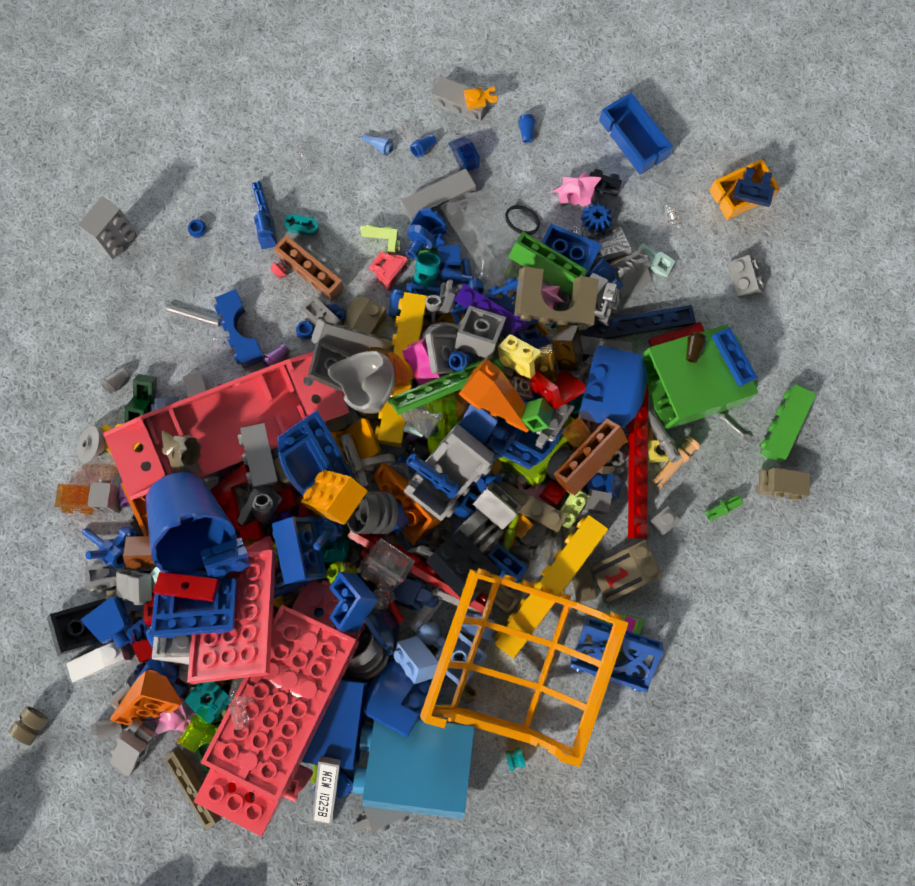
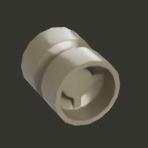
(30, 722)

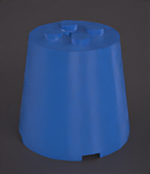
(183, 522)

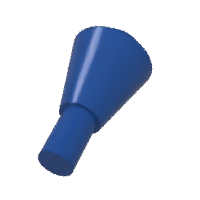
(451, 274)

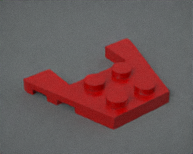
(226, 497)

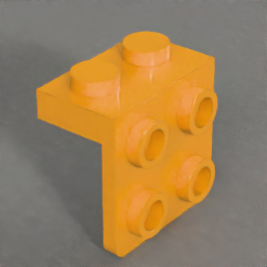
(363, 439)

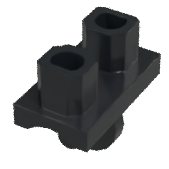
(607, 184)

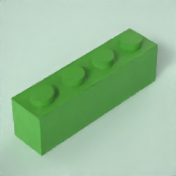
(557, 268)
(787, 423)

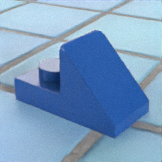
(605, 483)

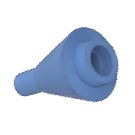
(384, 145)

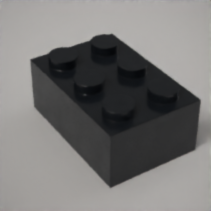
(456, 558)

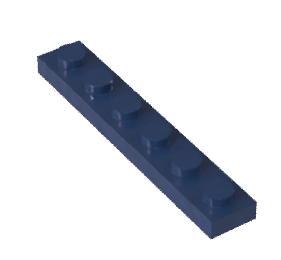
(643, 323)

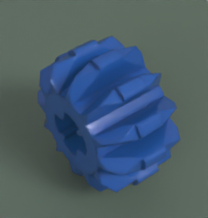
(590, 215)

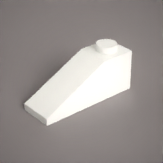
(97, 661)

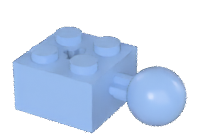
(431, 635)

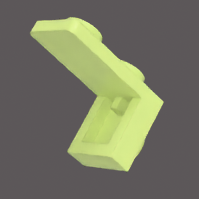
(385, 233)
(573, 507)

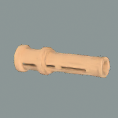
(686, 451)

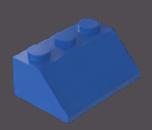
(296, 552)

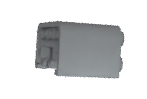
(462, 460)

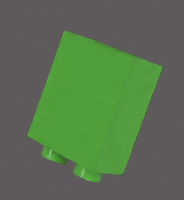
(689, 390)

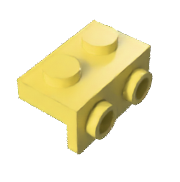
(518, 356)

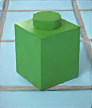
(537, 415)

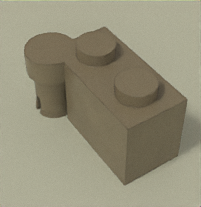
(784, 483)

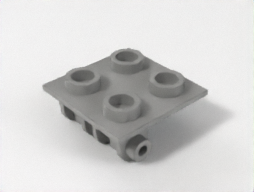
(633, 272)

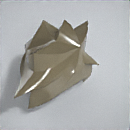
(182, 452)

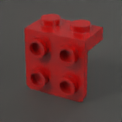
(557, 392)

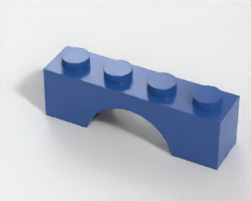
(231, 308)

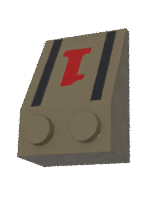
(626, 571)

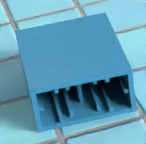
(416, 772)

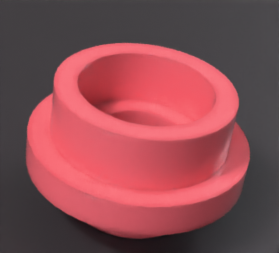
(278, 269)

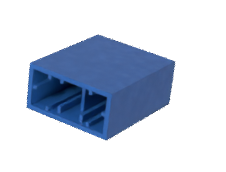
(341, 726)

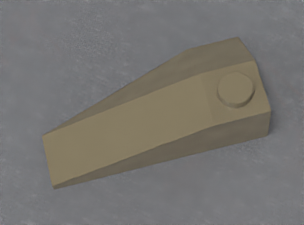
(364, 315)

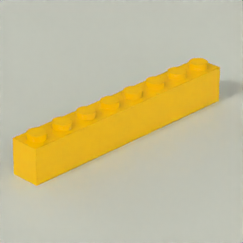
(409, 331)
(557, 578)

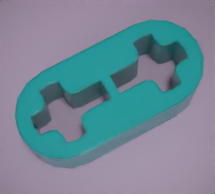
(300, 229)

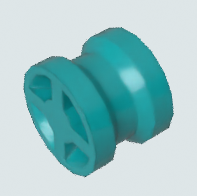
(515, 759)

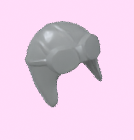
(365, 380)

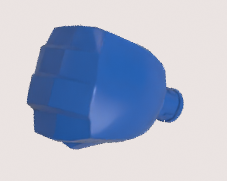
(426, 231)

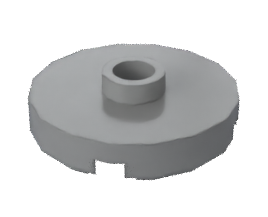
(90, 445)

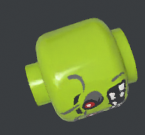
(339, 566)

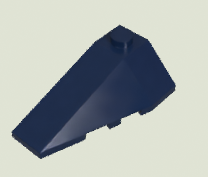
(384, 629)

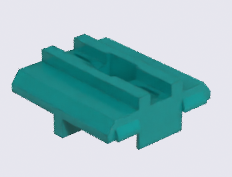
(336, 550)
(204, 710)

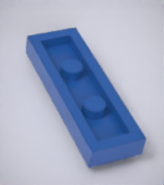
(734, 357)

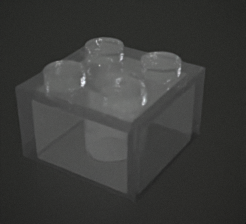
(385, 566)

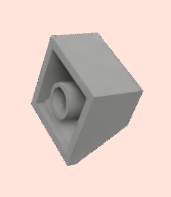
(480, 332)

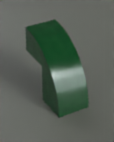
(143, 396)

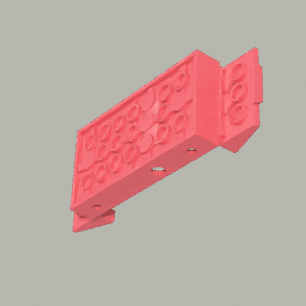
(215, 418)
(288, 708)

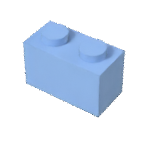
(415, 659)

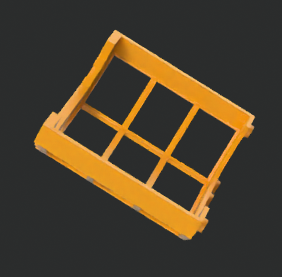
(437, 714)

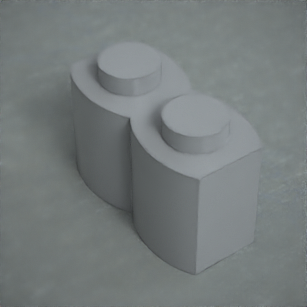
(133, 586)

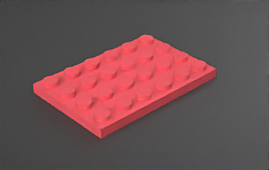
(247, 647)

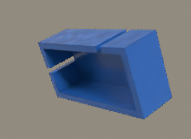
(635, 133)

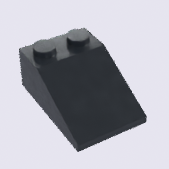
(69, 631)

